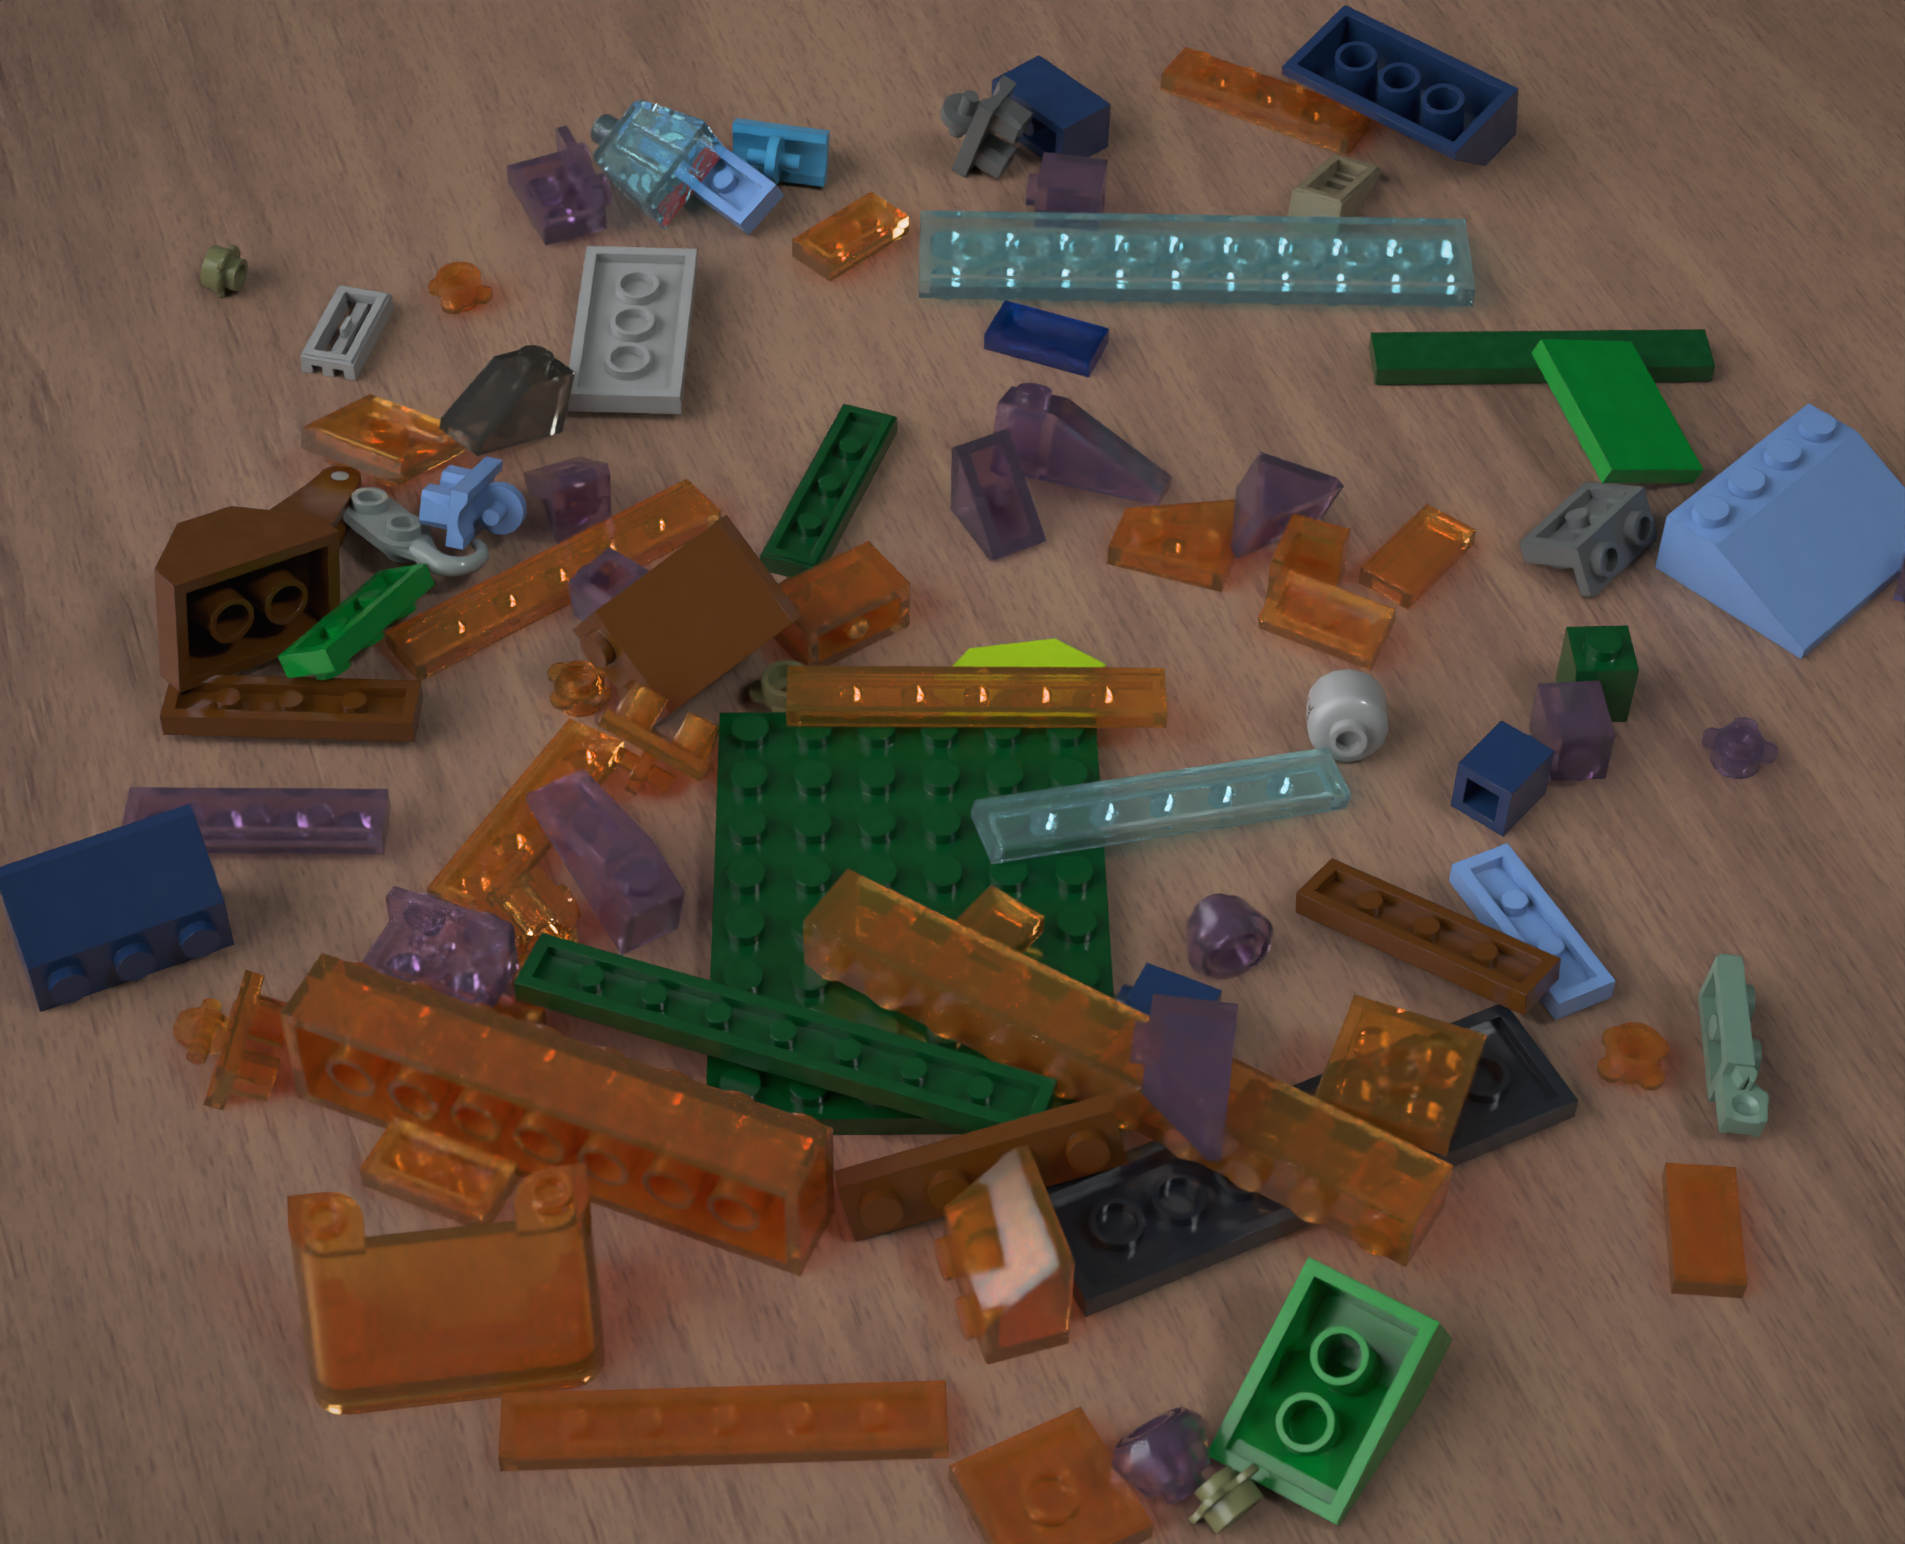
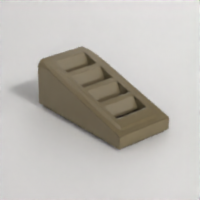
(1334, 188)

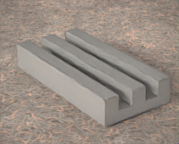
(357, 333)

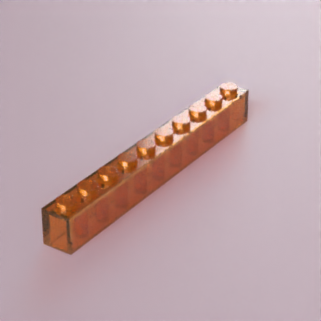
(1046, 1023)

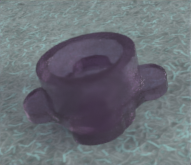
(1738, 748)

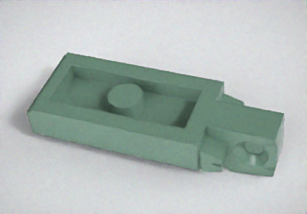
(1729, 1050)

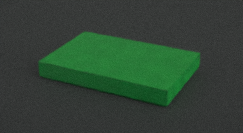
(1616, 411)

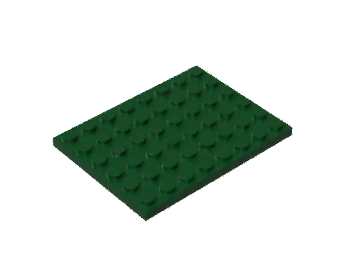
(897, 810)

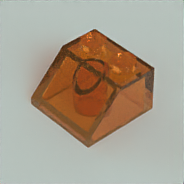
(1008, 1261)

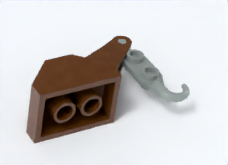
(256, 580)

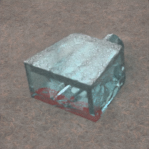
(655, 156)

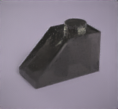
(511, 401)

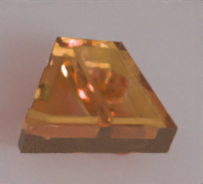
(1177, 542)

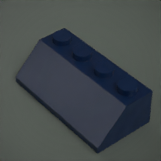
(1408, 86)

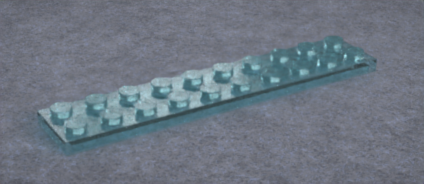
(1195, 258)

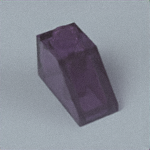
(1188, 1066)

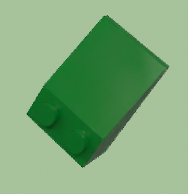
(1330, 1391)

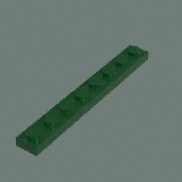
(779, 1037)

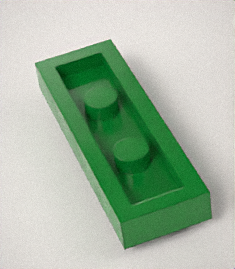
(356, 622)

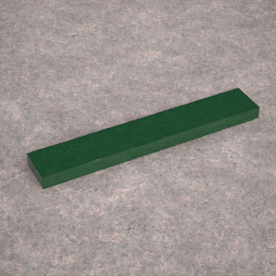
(1508, 359)

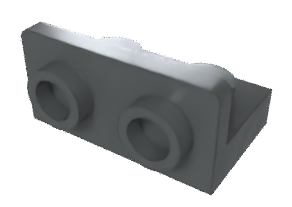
(1593, 533)

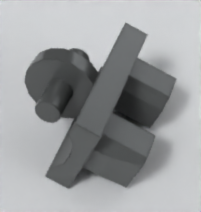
(980, 122)

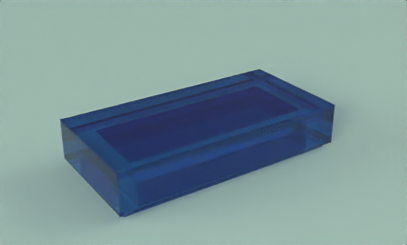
(1046, 338)

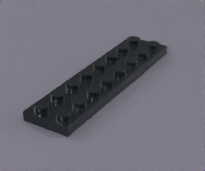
(1175, 1216)

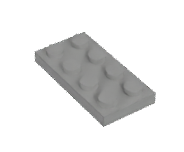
(633, 330)

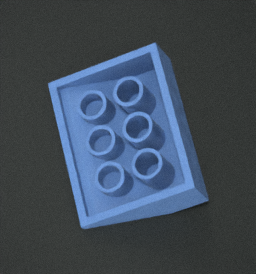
(1792, 532)

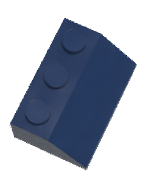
(114, 907)

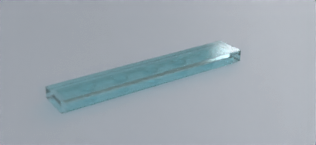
(1159, 805)

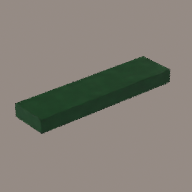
(829, 491)

